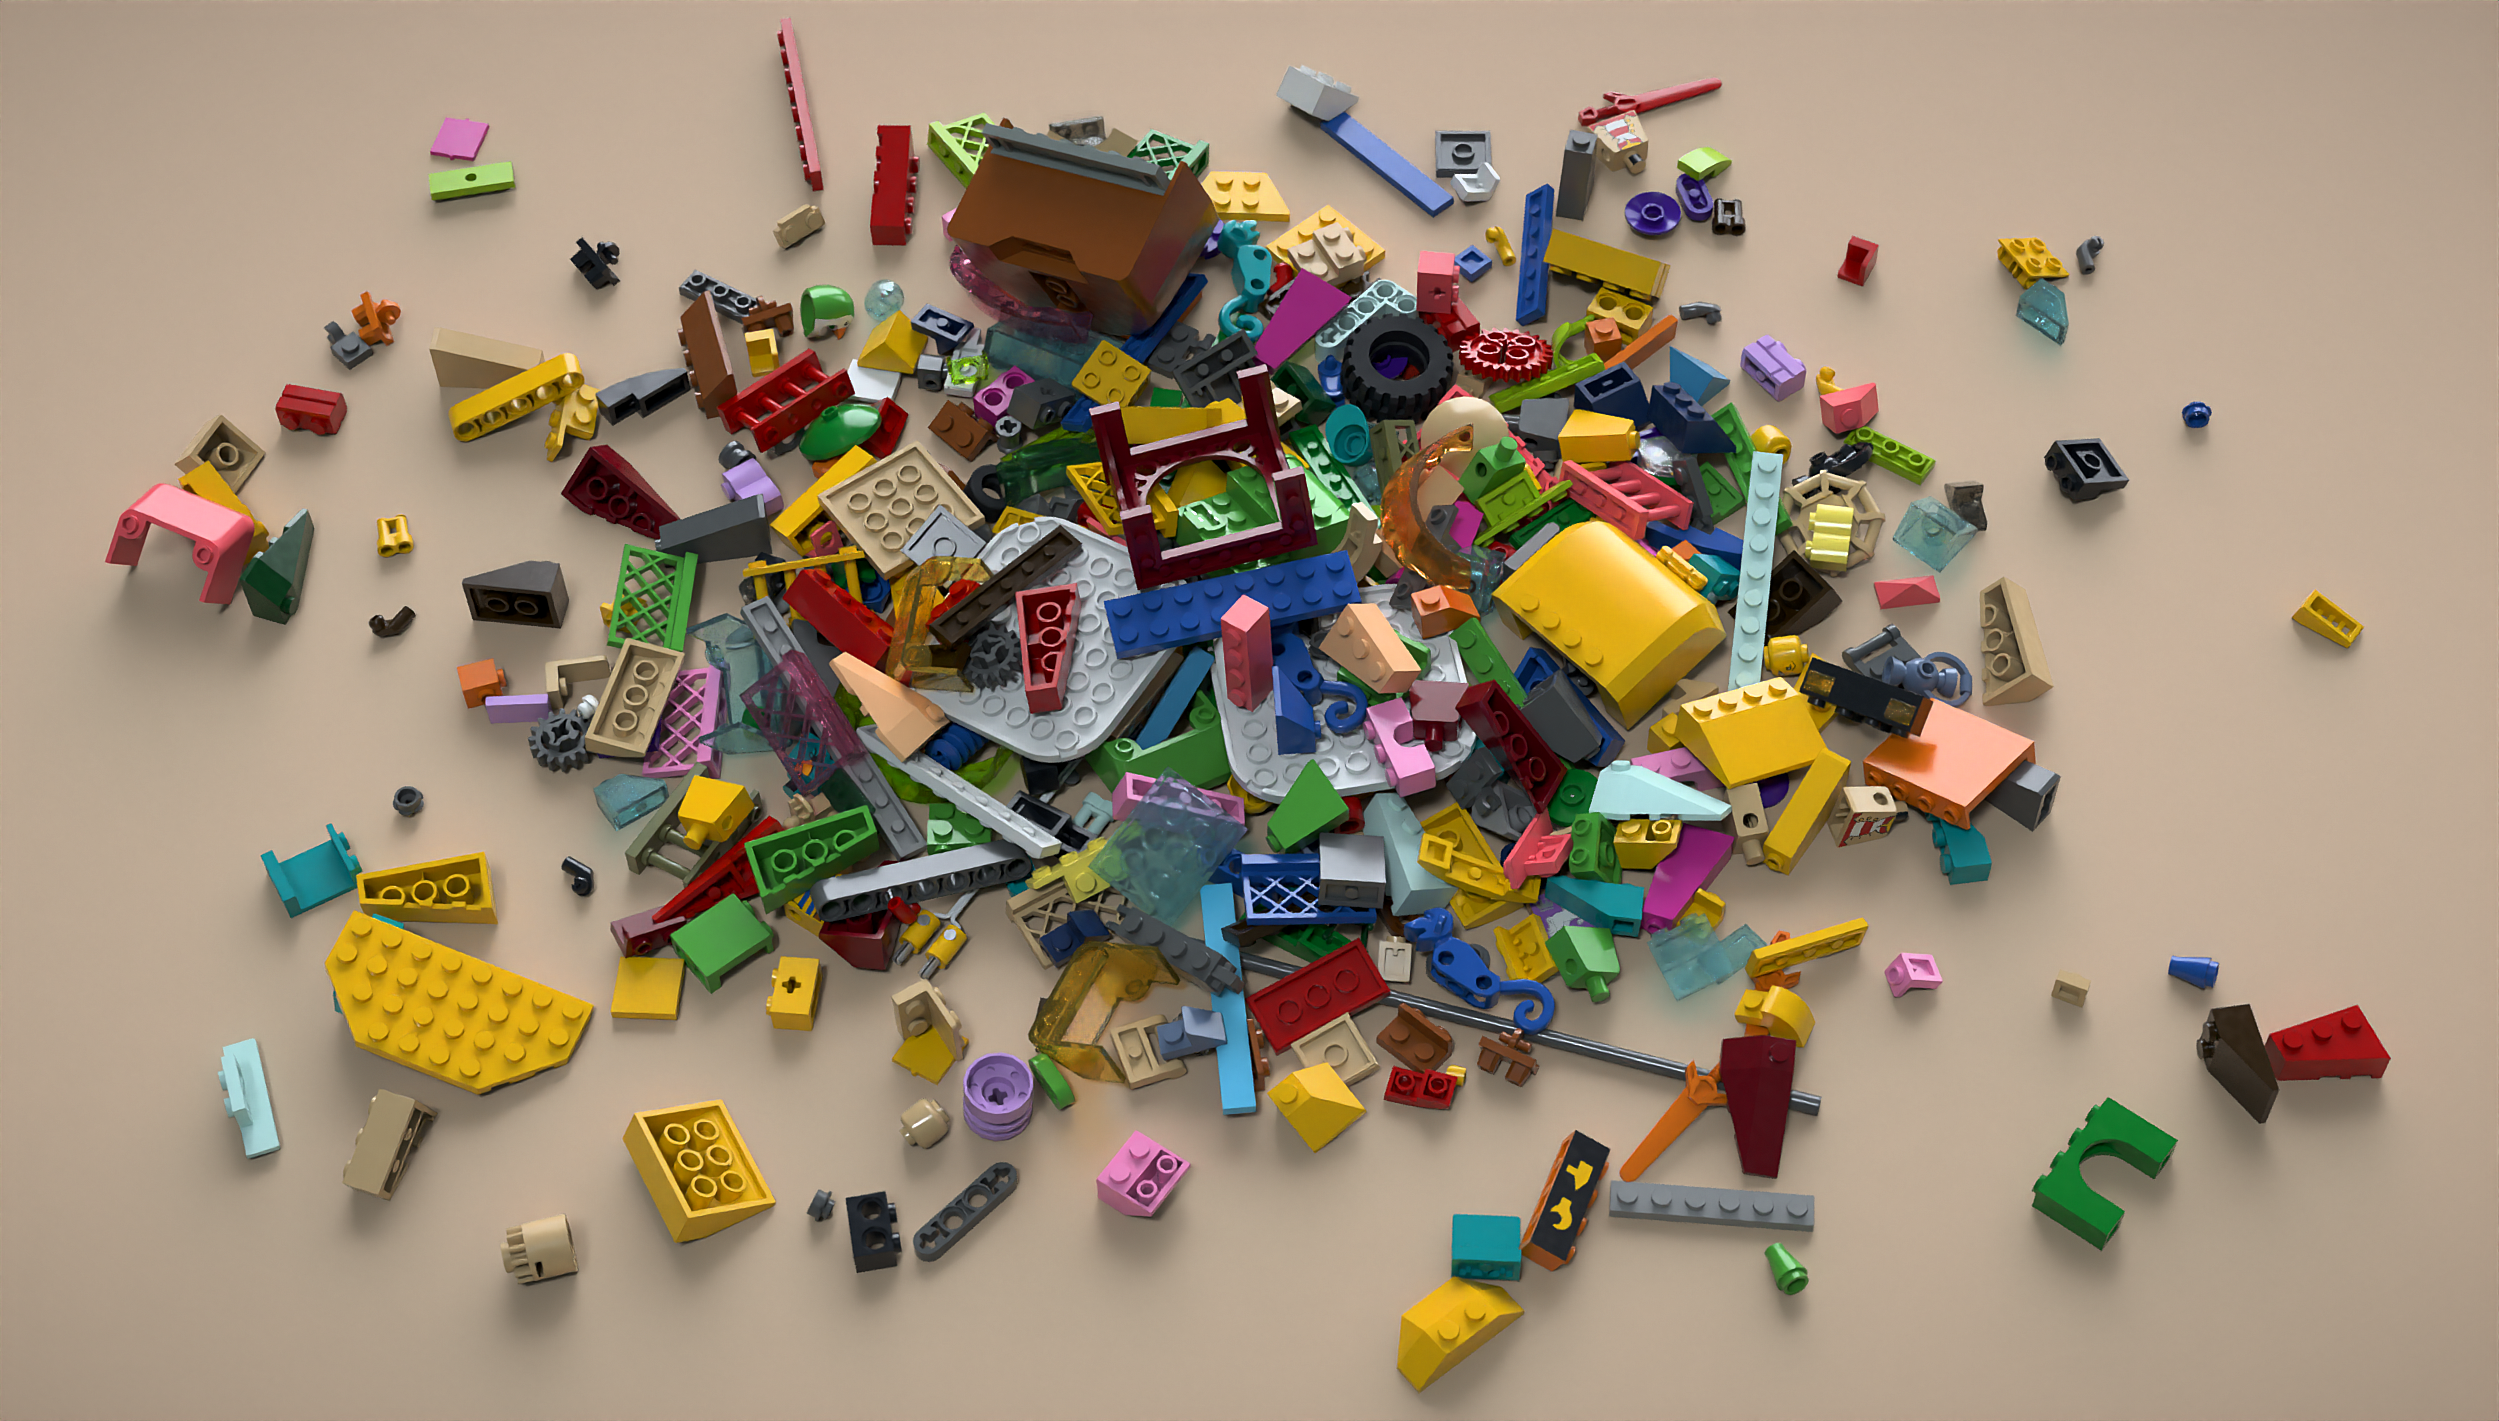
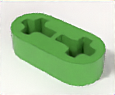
(1051, 1080)

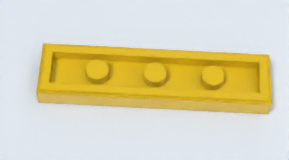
(1806, 947)

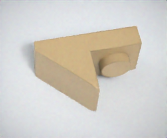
(1688, 691)

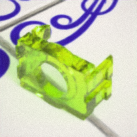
(978, 362)

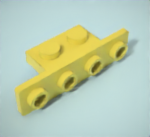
(1075, 873)

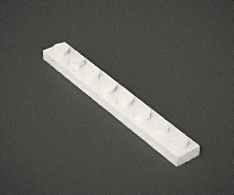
(966, 797)

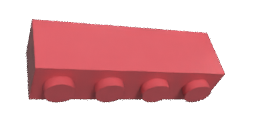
(1247, 652)

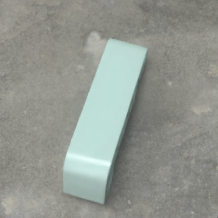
(1379, 299)

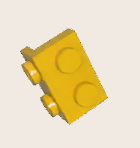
(1526, 950)

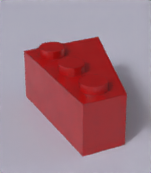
(2327, 1046)

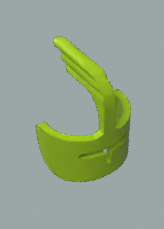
(1564, 332)

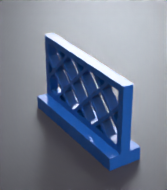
(1289, 869)

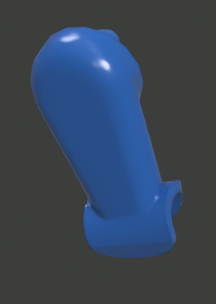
(1329, 376)

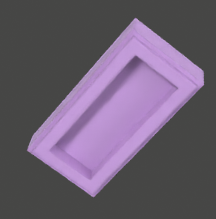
(518, 708)

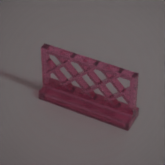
(818, 701)

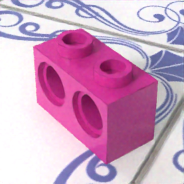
(993, 401)

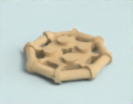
(1856, 489)

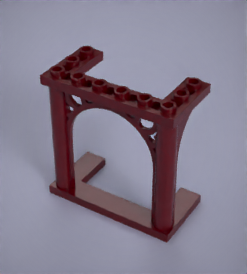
(1257, 434)

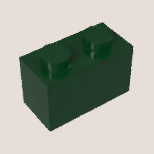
(1302, 385)

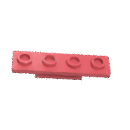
(1537, 852)

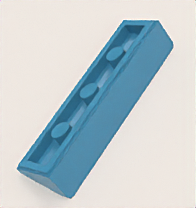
(1175, 698)

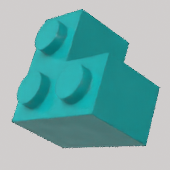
(1721, 576)

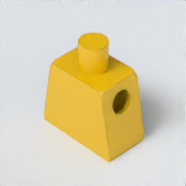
(712, 810)

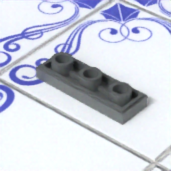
(726, 299)

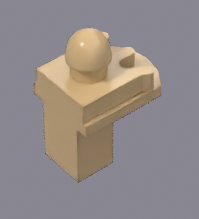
(806, 812)

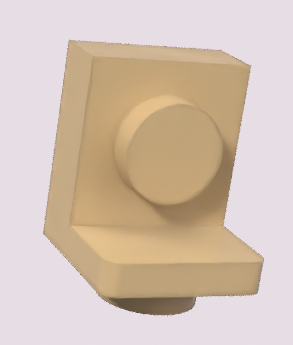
(1395, 959)

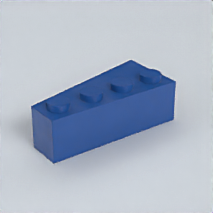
(1538, 666)

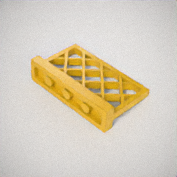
(1163, 509)

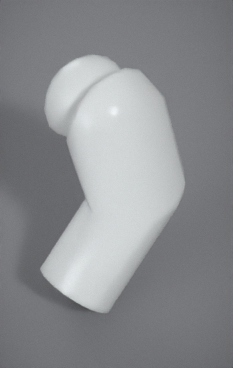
(588, 707)

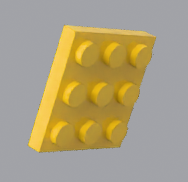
(1304, 232)

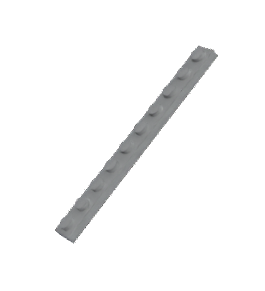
(890, 815)

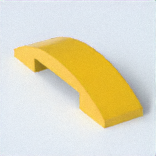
(1471, 873)

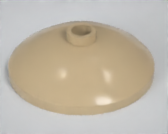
(1455, 413)

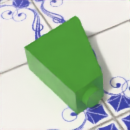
(1305, 812)

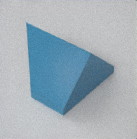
(1695, 376)

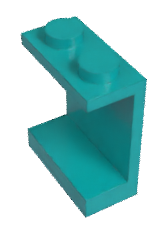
(314, 874)

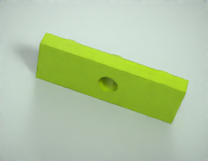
(471, 180)
(1893, 455)

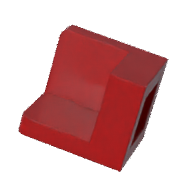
(1859, 261)

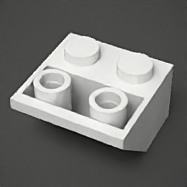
(1316, 93)

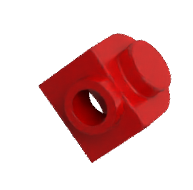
(1356, 818)

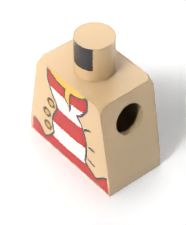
(1621, 142)
(1864, 814)

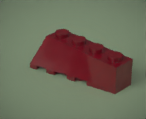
(1512, 741)

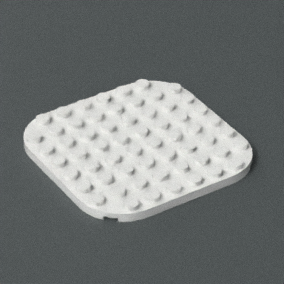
(1098, 684)
(1345, 757)

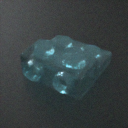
(1690, 956)

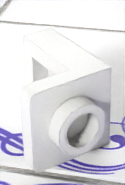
(1476, 186)

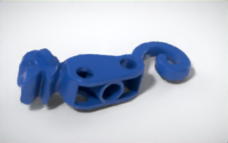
(1295, 661)
(1468, 974)

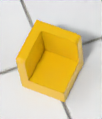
(762, 352)

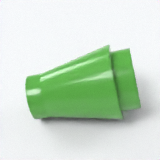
(1787, 1271)

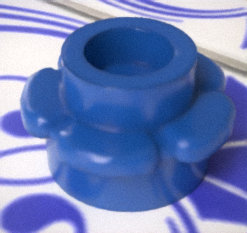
(2196, 414)

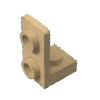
(572, 670)

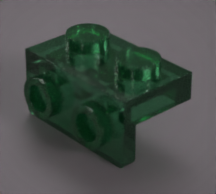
(845, 794)

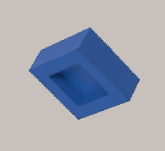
(1472, 263)

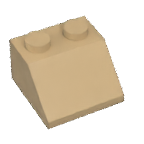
(225, 448)

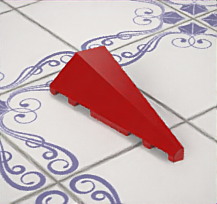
(724, 877)

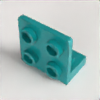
(1486, 1247)

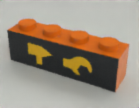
(1564, 1201)

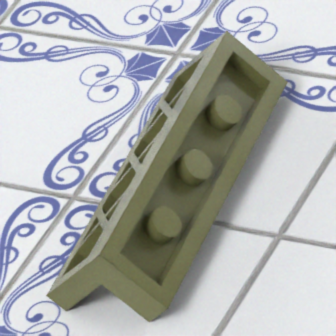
(1389, 449)

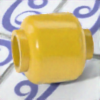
(1772, 440)

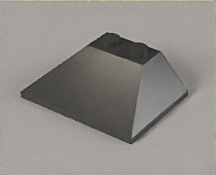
(1214, 376)

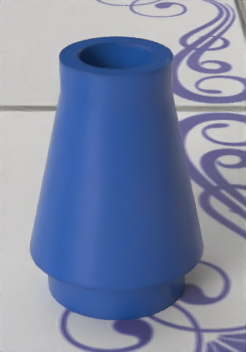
(2196, 970)

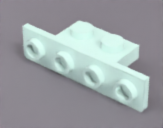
(248, 1097)

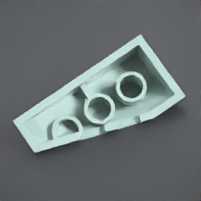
(1637, 790)

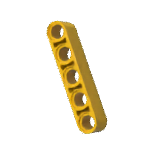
(516, 397)

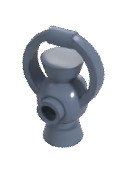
(1923, 677)

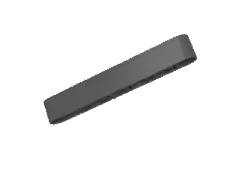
(919, 879)

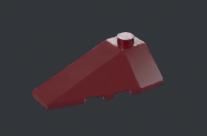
(615, 491)

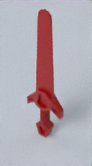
(1646, 101)

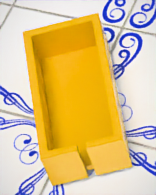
(1607, 263)

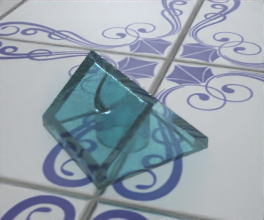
(1933, 532)

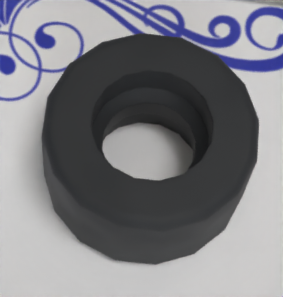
(981, 478)

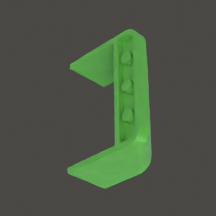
(1195, 755)

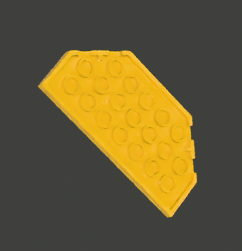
(448, 1008)

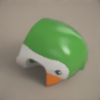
(826, 307)

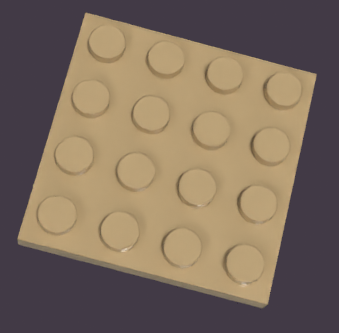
(891, 501)

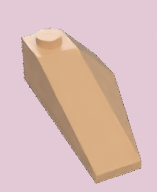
(903, 716)

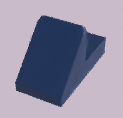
(942, 326)
(1079, 929)

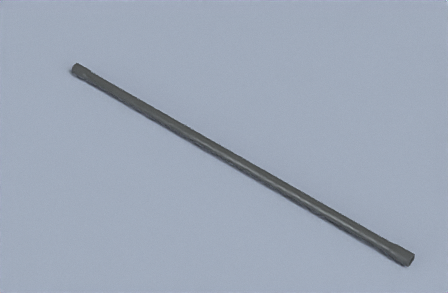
(1798, 1100)

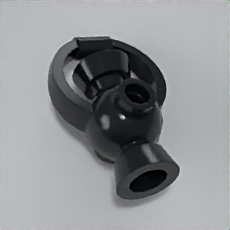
(1840, 463)

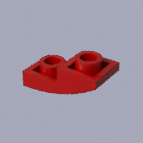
(1419, 1089)

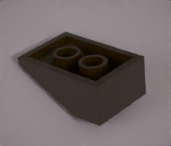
(519, 594)
(1796, 598)
(2239, 1059)

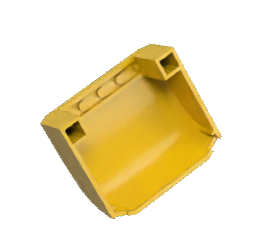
(1611, 615)

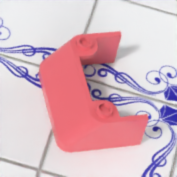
(219, 534)

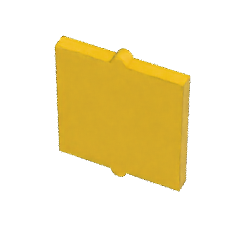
(926, 1055)

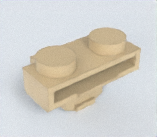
(798, 225)

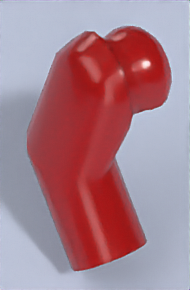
(905, 913)

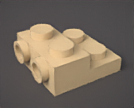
(1330, 255)

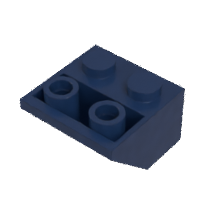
(1614, 393)

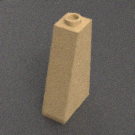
(478, 361)

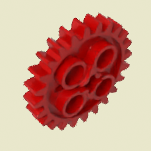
(1488, 355)

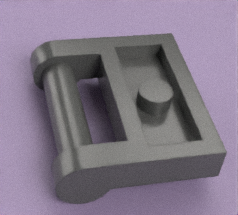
(1873, 668)

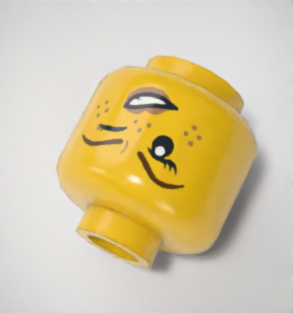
(1785, 655)

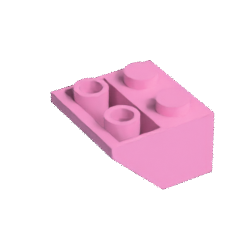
(1140, 1176)

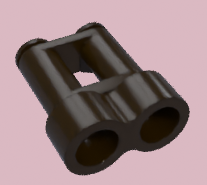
(1726, 223)

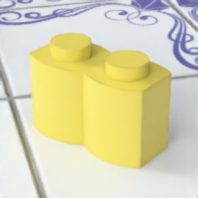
(1831, 537)

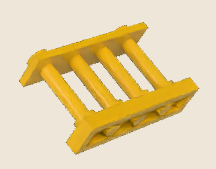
(847, 554)

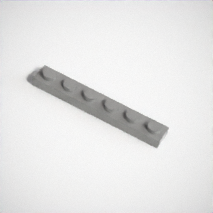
(1711, 1206)

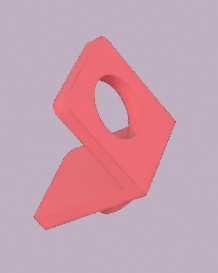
(829, 547)

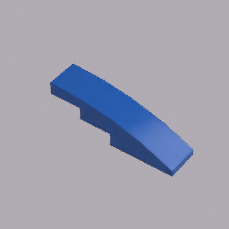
(1718, 543)

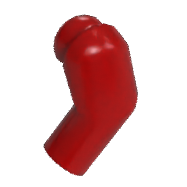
(1284, 275)

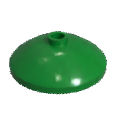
(839, 430)

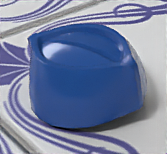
(875, 594)

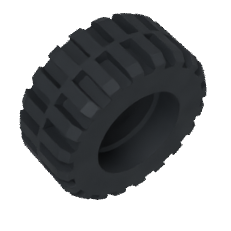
(1399, 338)

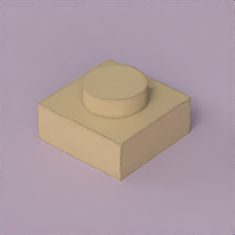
(2071, 988)

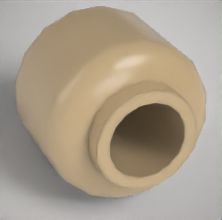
(924, 1123)

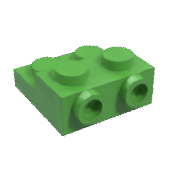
(953, 829)
(1594, 850)

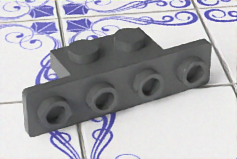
(1439, 524)

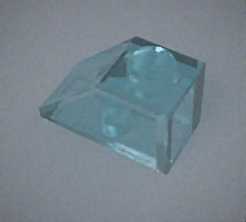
(2045, 310)
(629, 798)

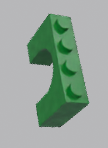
(2109, 1132)

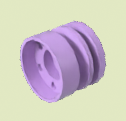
(1000, 1081)

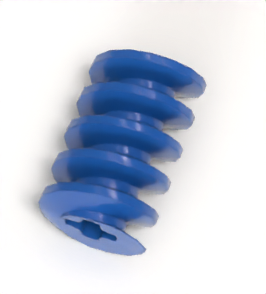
(954, 746)

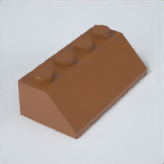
(706, 355)

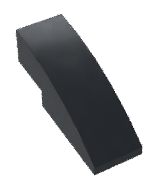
(642, 394)
(1053, 822)

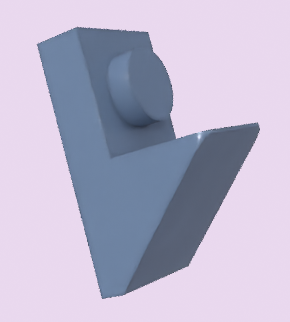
(1196, 1032)

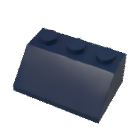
(1686, 422)

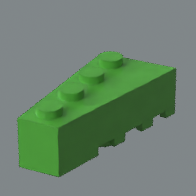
(801, 856)

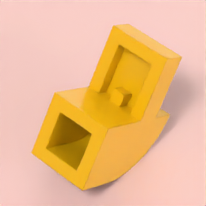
(1779, 1011)

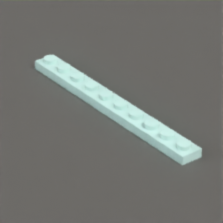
(1755, 570)

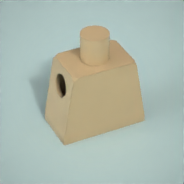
(1746, 822)

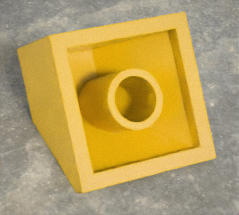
(1316, 1104)

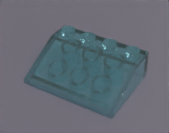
(1040, 356)
(1167, 847)

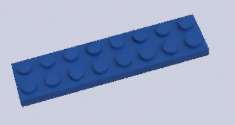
(1195, 609)

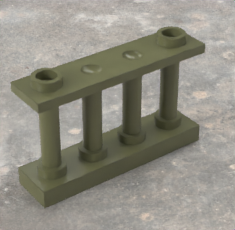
(663, 827)

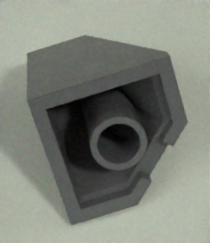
(1561, 718)

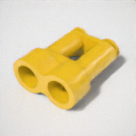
(398, 542)

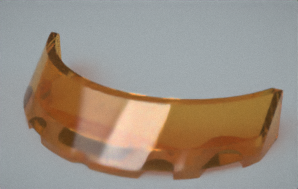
(1403, 523)

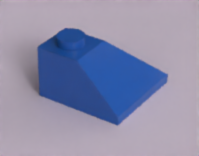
(1293, 717)

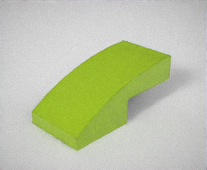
(1703, 162)

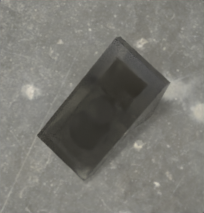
(1965, 500)

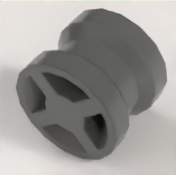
(734, 455)

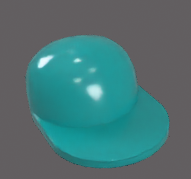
(1349, 436)

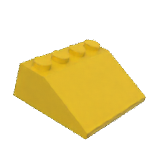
(1750, 732)
(696, 1168)

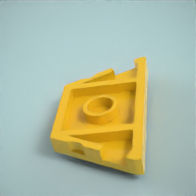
(1245, 196)

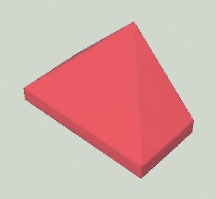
(1906, 592)

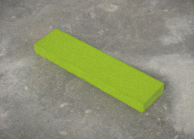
(1547, 383)

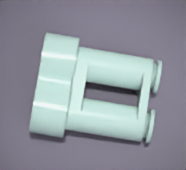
(1099, 809)

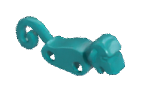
(1249, 275)

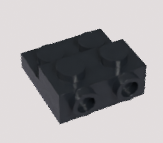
(2084, 467)

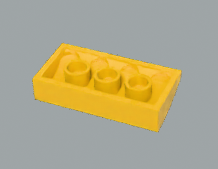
(1458, 827)

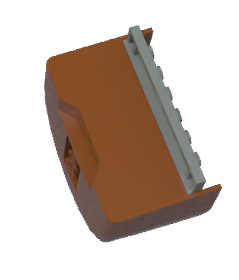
(1082, 227)

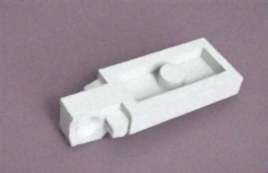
(971, 347)

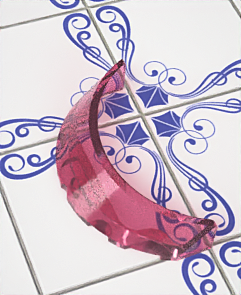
(1000, 305)

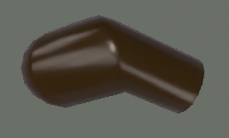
(392, 626)

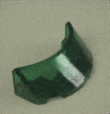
(1042, 467)

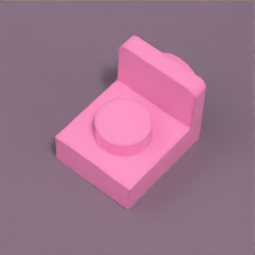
(1912, 971)

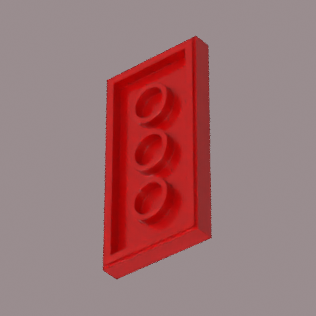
(1317, 995)

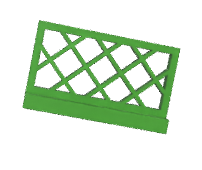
(678, 602)

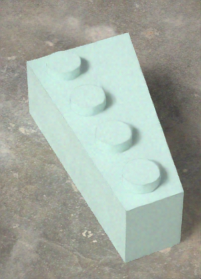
(1407, 882)

